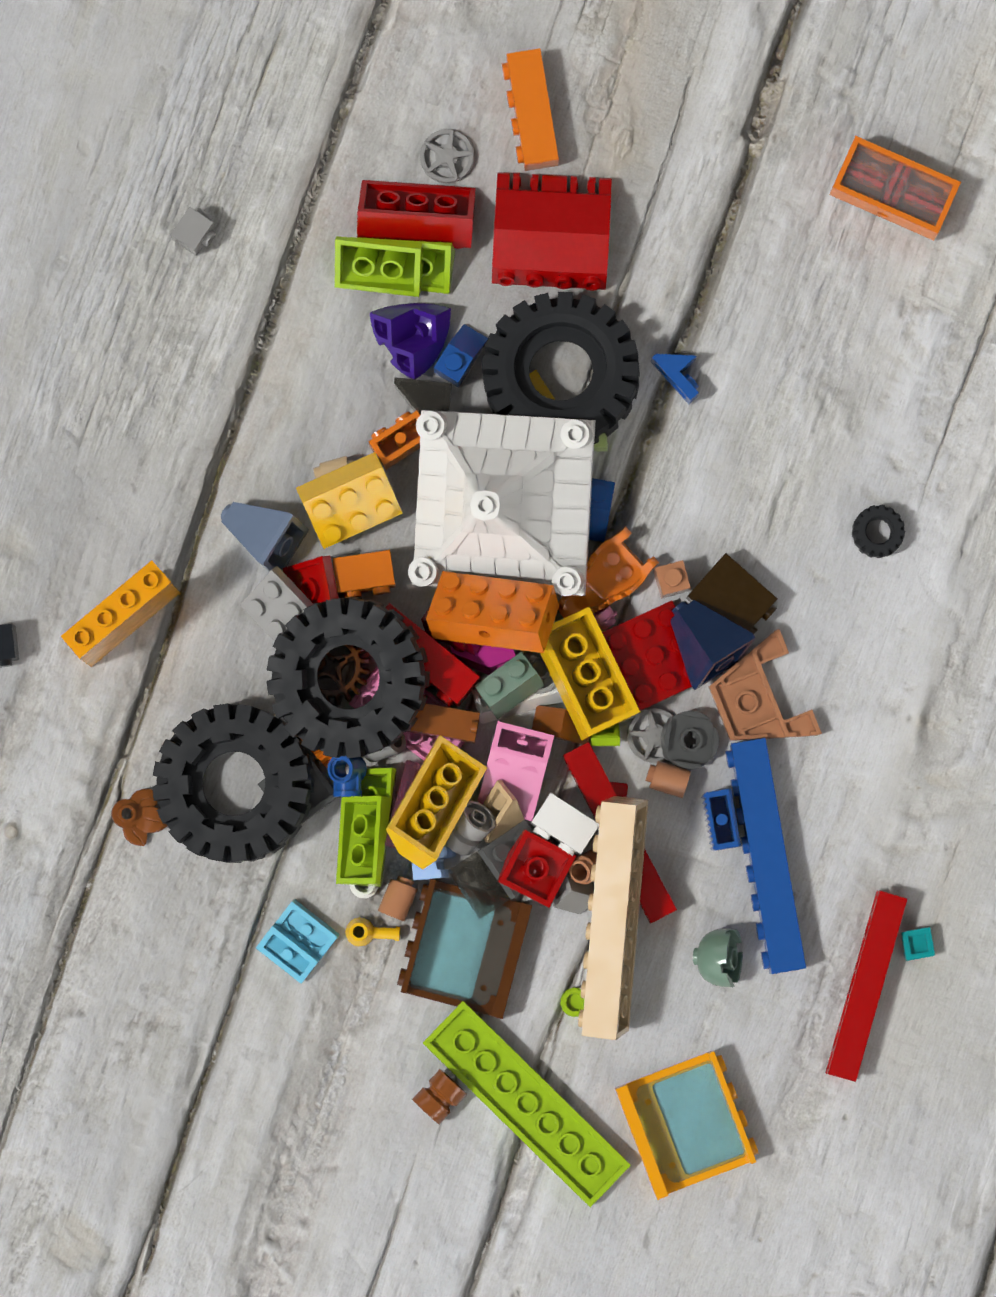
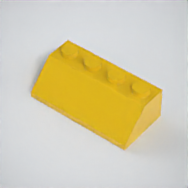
(434, 802)

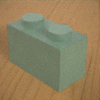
(509, 685)

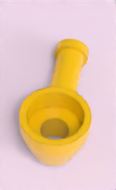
(370, 932)

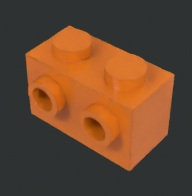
(397, 441)
(364, 574)

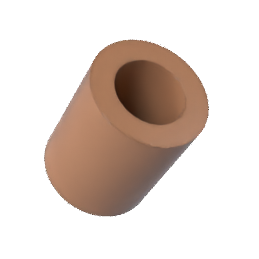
(668, 778)
(398, 898)

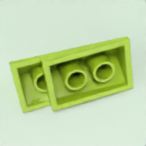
(393, 265)
(364, 829)

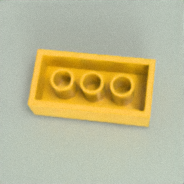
(587, 675)

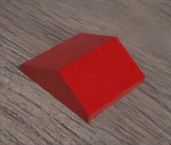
(535, 868)

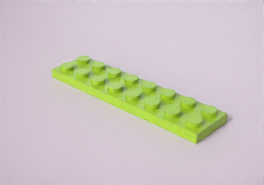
(526, 1104)

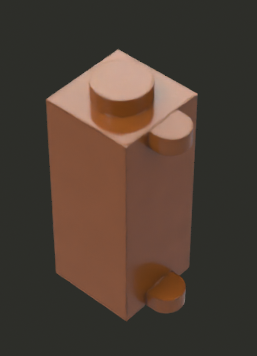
(447, 722)

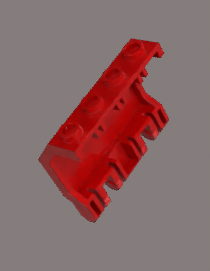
(551, 233)

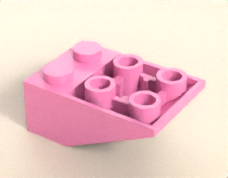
(520, 761)

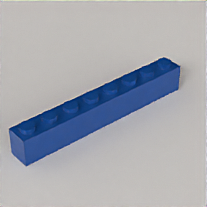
(767, 856)

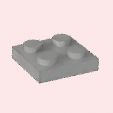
(275, 602)

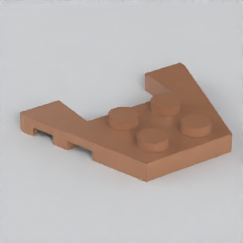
(748, 702)

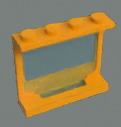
(686, 1123)

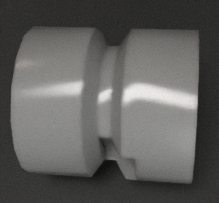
(471, 828)

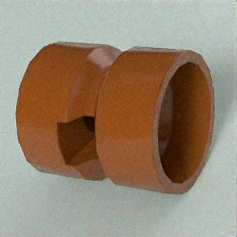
(439, 1096)

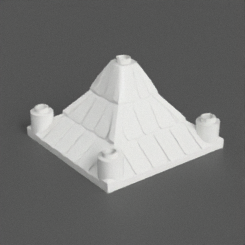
(504, 498)

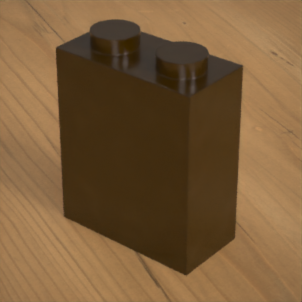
(734, 594)

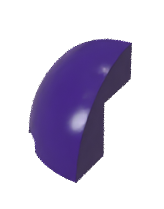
(412, 334)

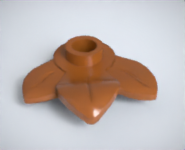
(143, 817)

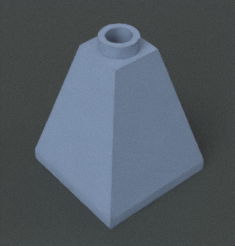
(265, 533)

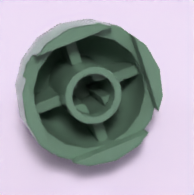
(718, 957)

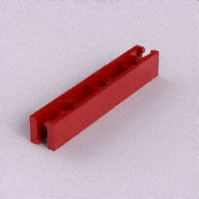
(597, 788)
(866, 986)

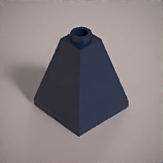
(707, 641)

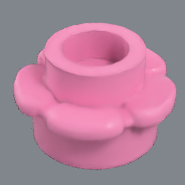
(605, 617)

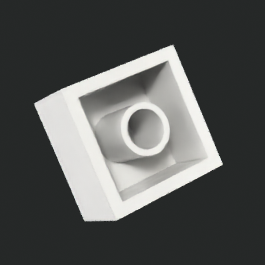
(564, 824)

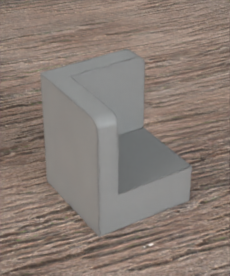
(573, 896)

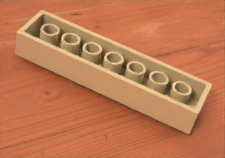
(614, 917)

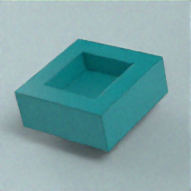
(917, 943)

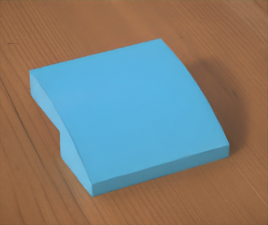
(297, 941)

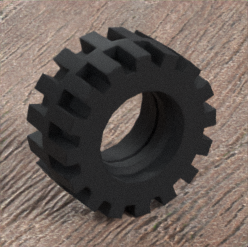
(887, 515)

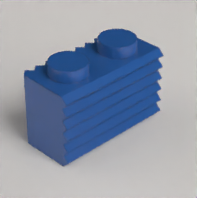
(721, 819)

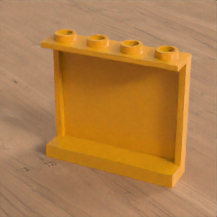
(120, 614)

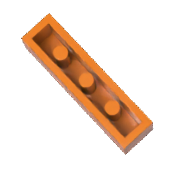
(531, 108)

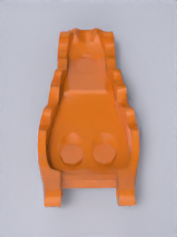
(611, 576)

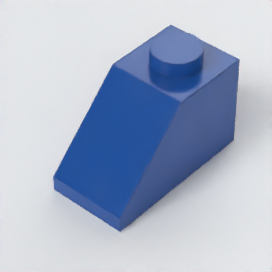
(460, 355)
(600, 508)

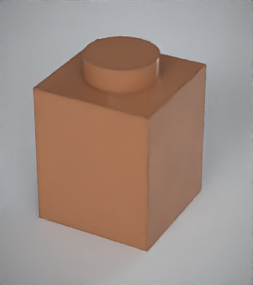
(671, 579)

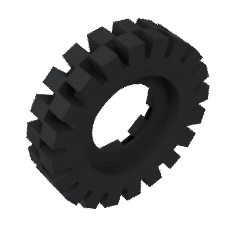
(568, 320)
(297, 688)
(181, 783)

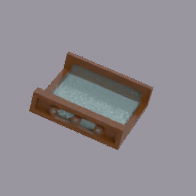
(461, 955)

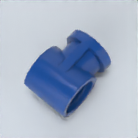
(347, 784)

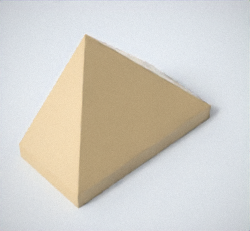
(504, 809)

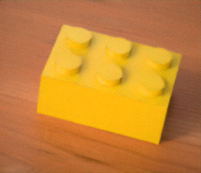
(349, 500)

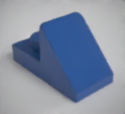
(671, 368)

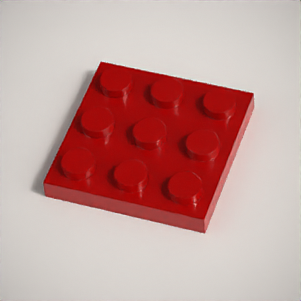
(649, 656)

